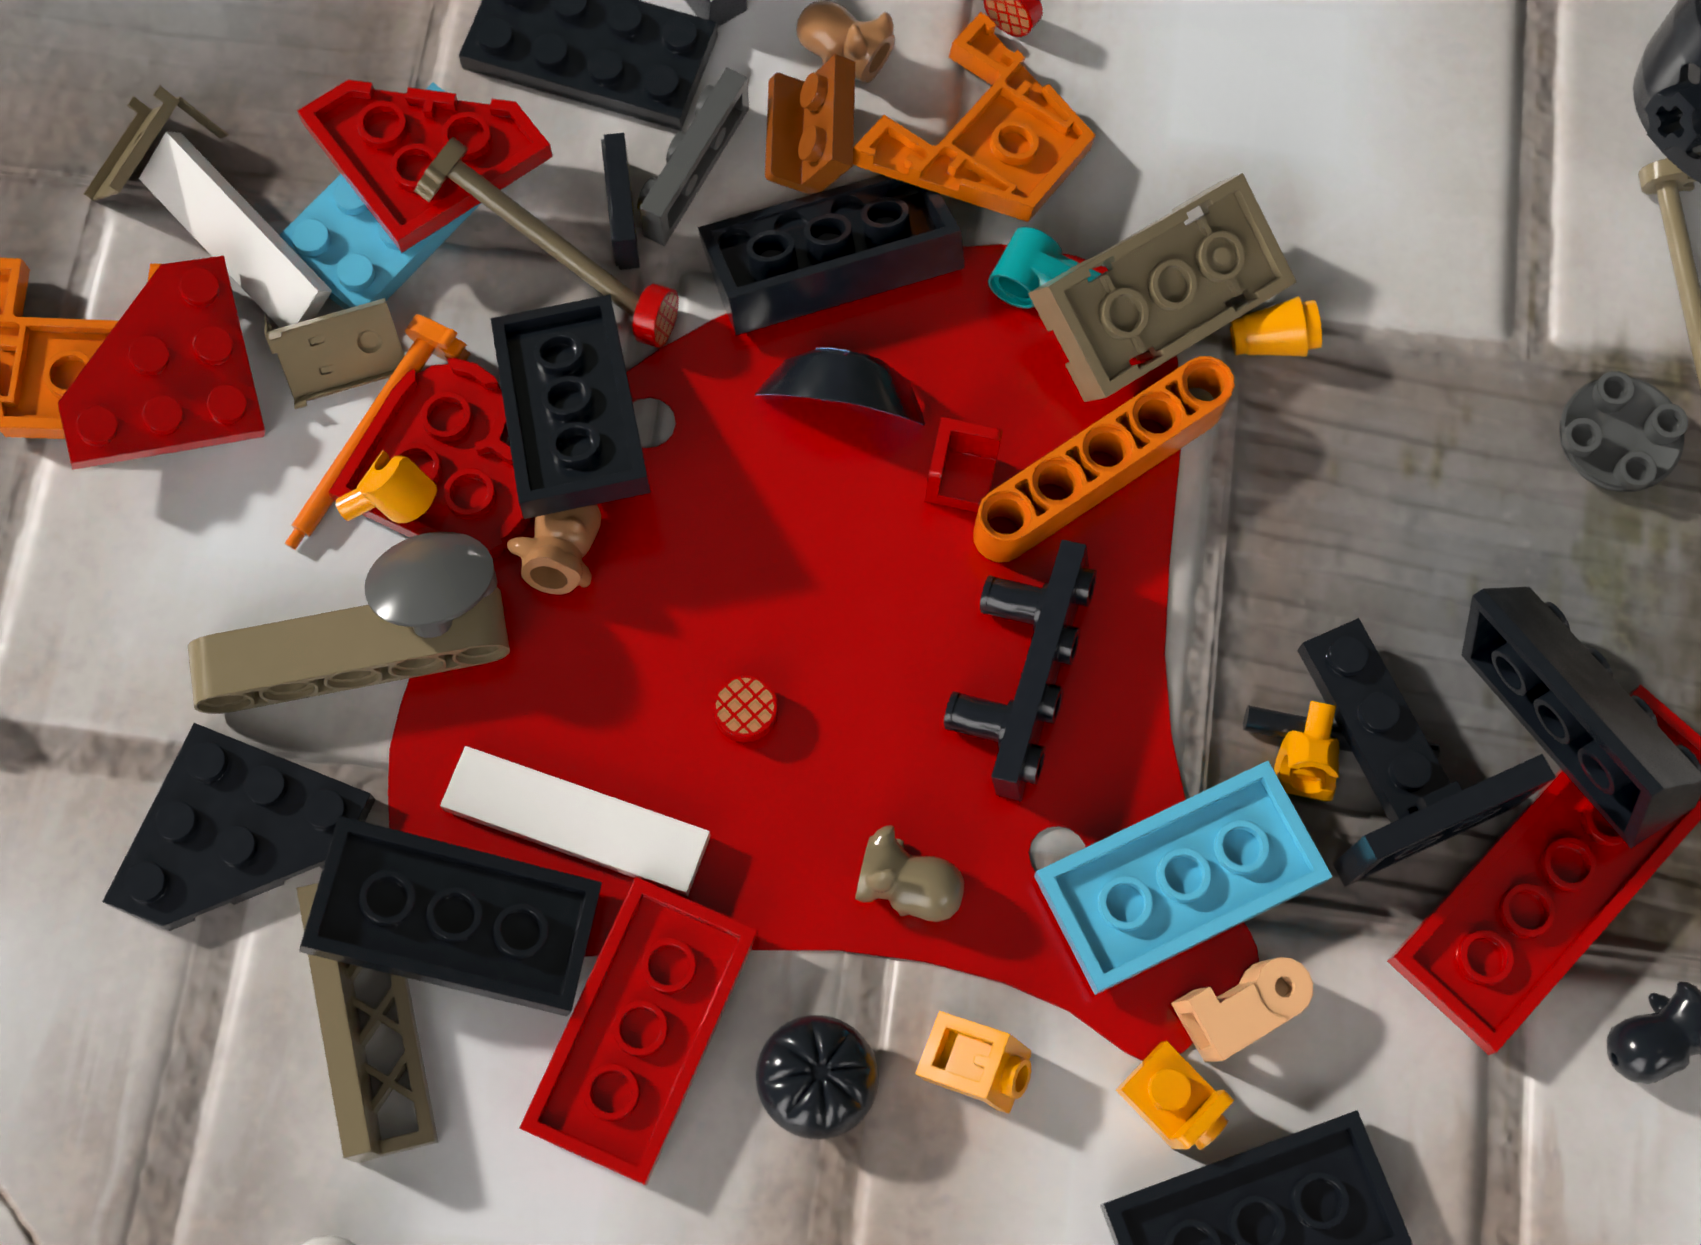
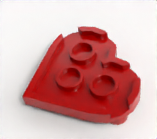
(457, 434)

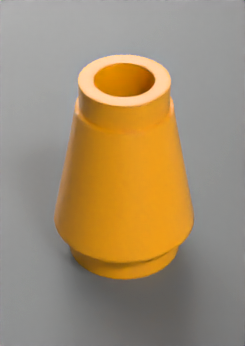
(1278, 330)

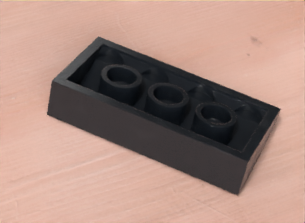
(829, 250)

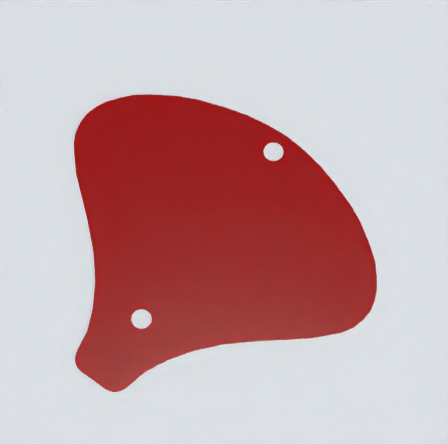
(806, 556)

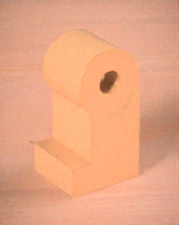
(1261, 1002)

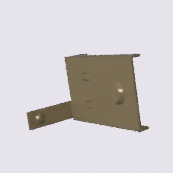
(138, 139)
(336, 350)

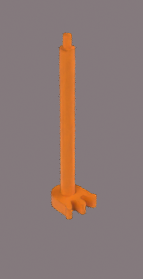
(428, 339)

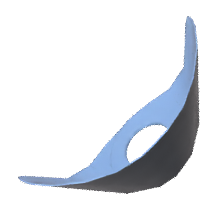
(846, 379)

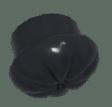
(817, 1077)

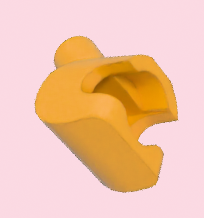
(393, 488)
(1310, 759)

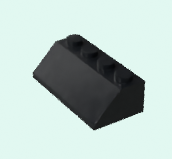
(1580, 712)

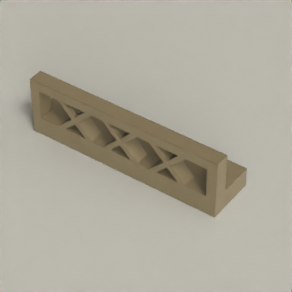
(347, 1059)

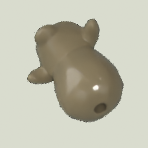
(911, 883)

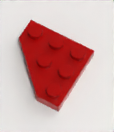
(390, 139)
(165, 373)

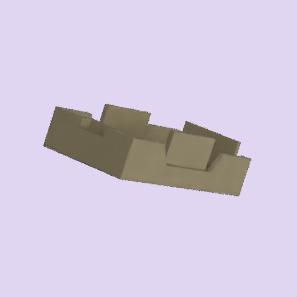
(1163, 288)

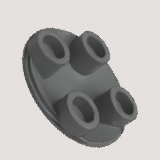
(1622, 433)
(430, 581)

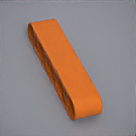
(1116, 434)

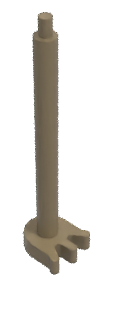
(450, 165)
(1667, 181)

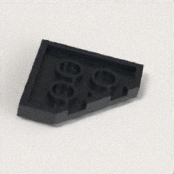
(228, 830)

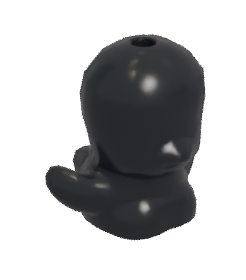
(1660, 1042)

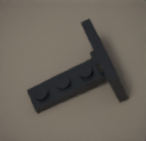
(1400, 758)

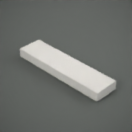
(233, 228)
(575, 820)

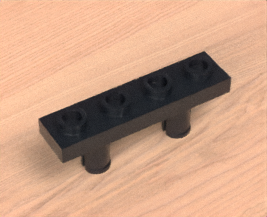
(1037, 698)

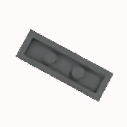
(693, 156)

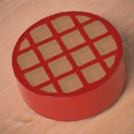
(1014, 16)
(655, 315)
(745, 708)

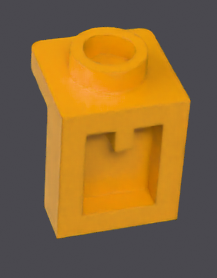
(976, 1061)
(1175, 1099)

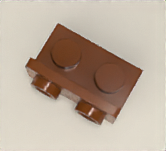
(811, 127)

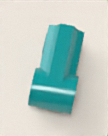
(1028, 263)

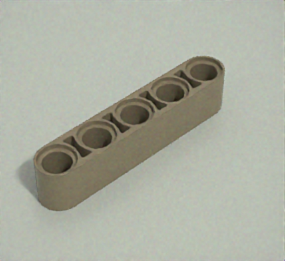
(334, 655)

